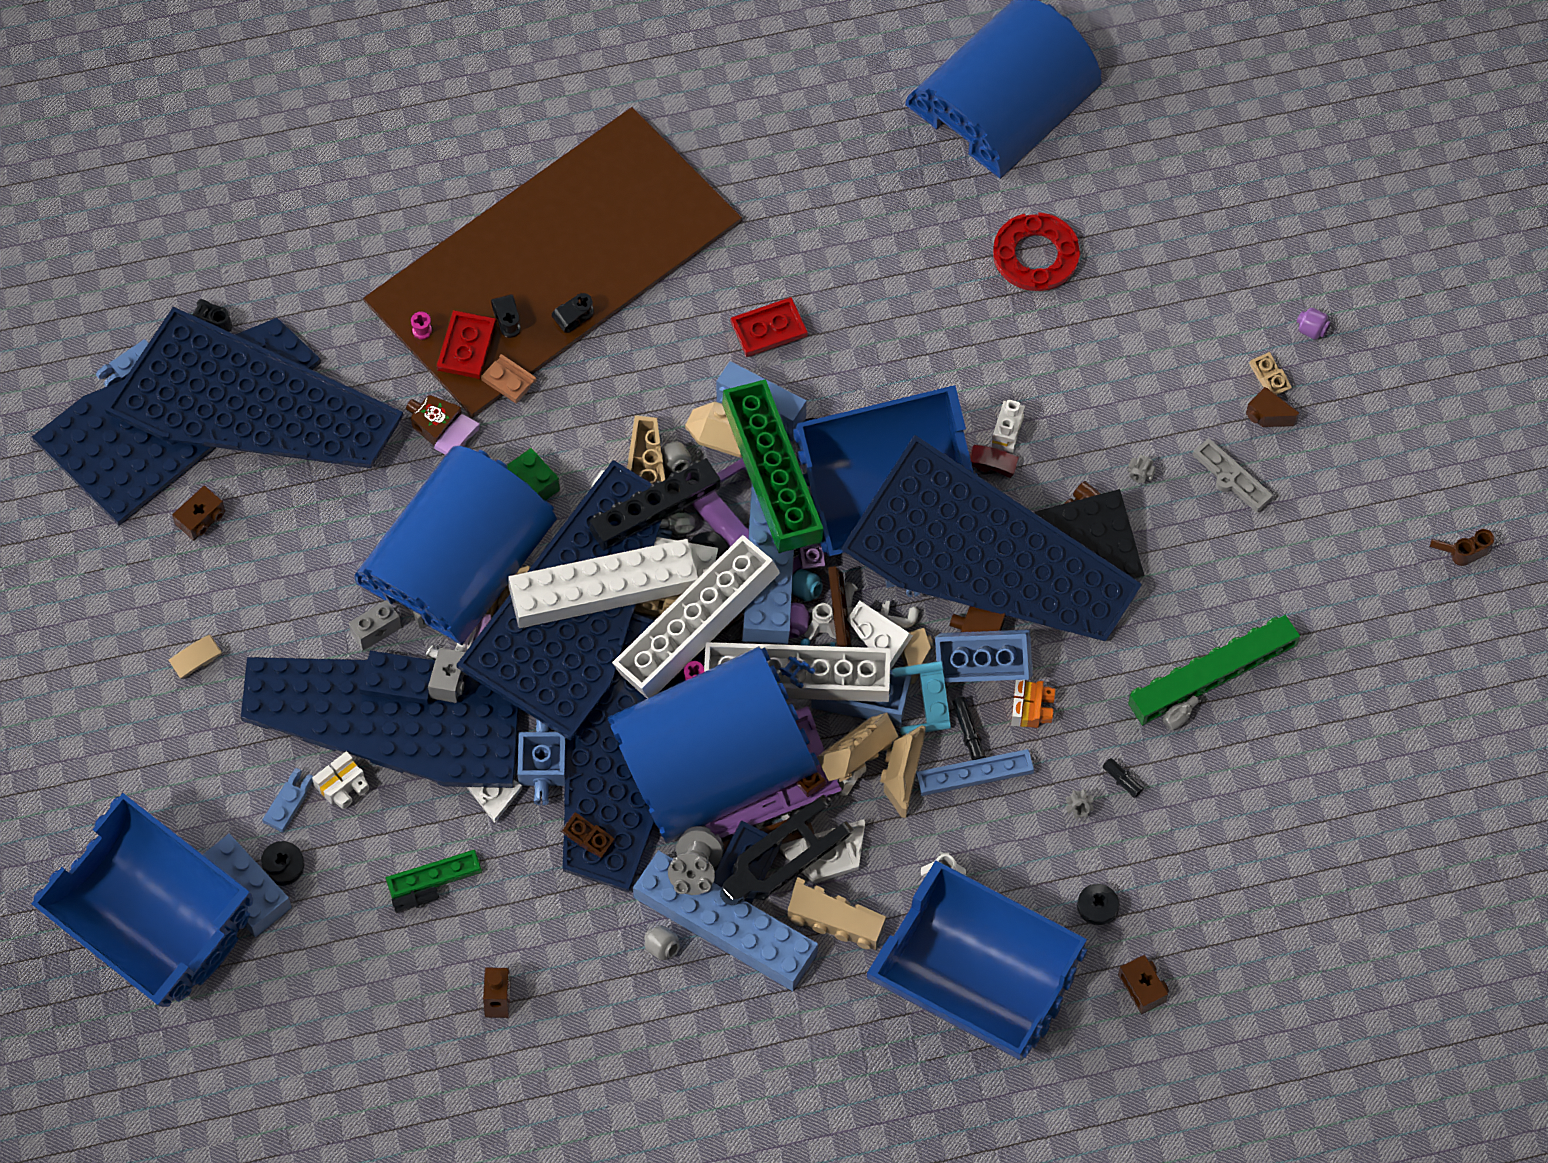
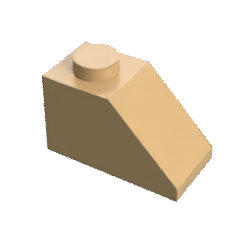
(917, 650)

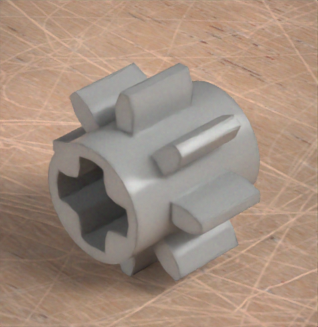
(1141, 469)
(1079, 803)

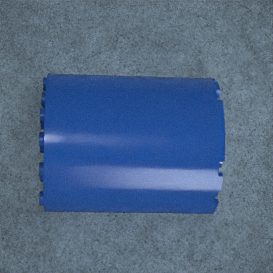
(1010, 83)
(855, 450)
(458, 542)
(713, 743)
(147, 904)
(980, 961)

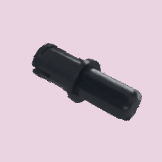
(1123, 777)
(415, 899)

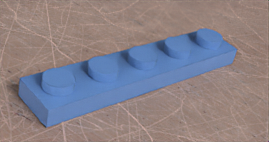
(974, 772)

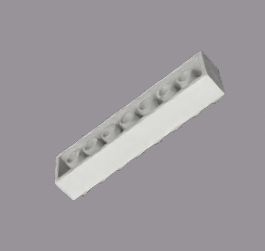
(602, 583)
(696, 617)
(838, 674)

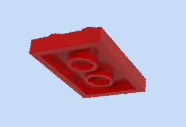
(768, 327)
(466, 344)

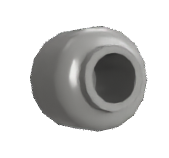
(675, 457)
(661, 942)

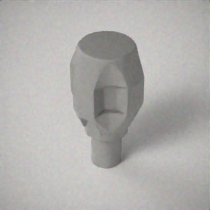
(679, 523)
(1179, 713)

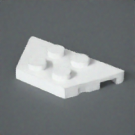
(837, 862)

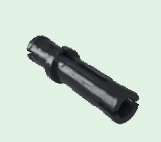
(971, 736)

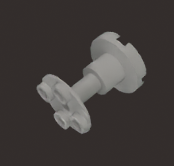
(696, 857)

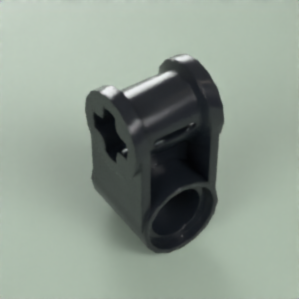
(573, 313)
(212, 314)
(507, 315)

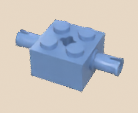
(538, 772)

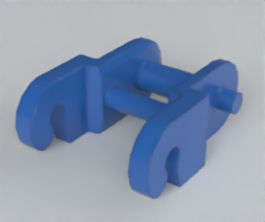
(793, 661)

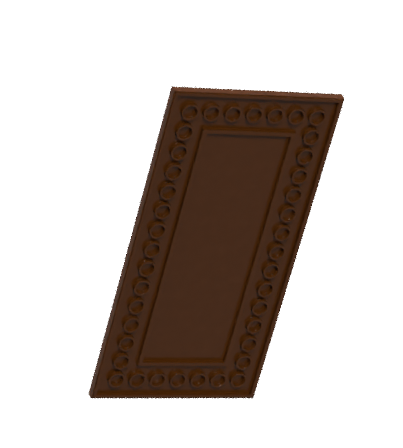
(591, 223)

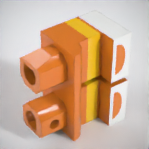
(1027, 704)

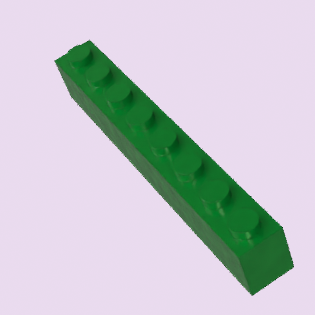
(1213, 669)

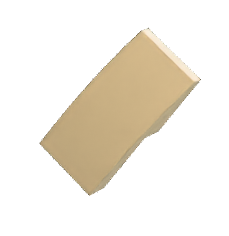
(1269, 374)
(195, 656)

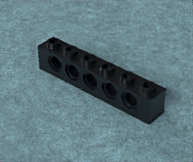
(610, 535)

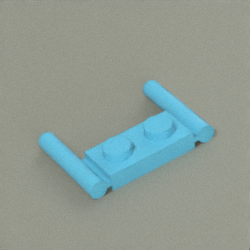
(933, 695)

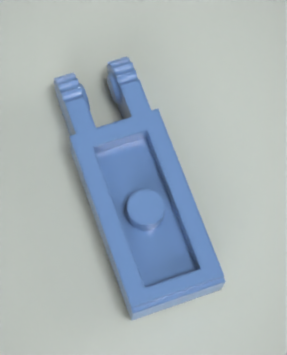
(121, 365)
(287, 801)

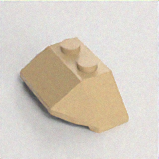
(712, 429)
(902, 768)

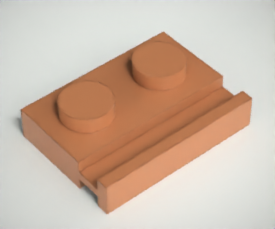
(508, 378)

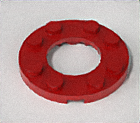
(1040, 225)

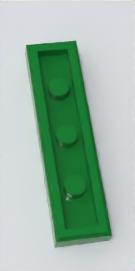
(434, 874)

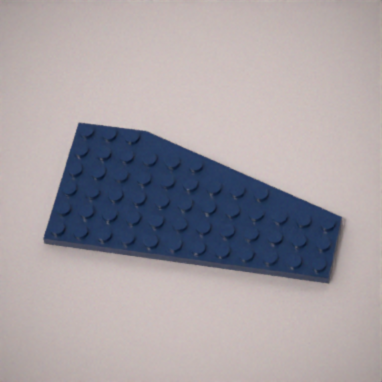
(234, 395)
(129, 467)
(973, 545)
(563, 665)
(440, 741)
(603, 787)

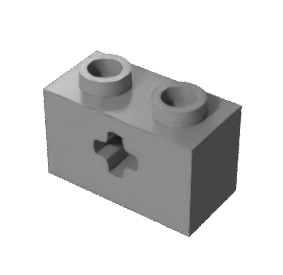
(374, 625)
(446, 679)

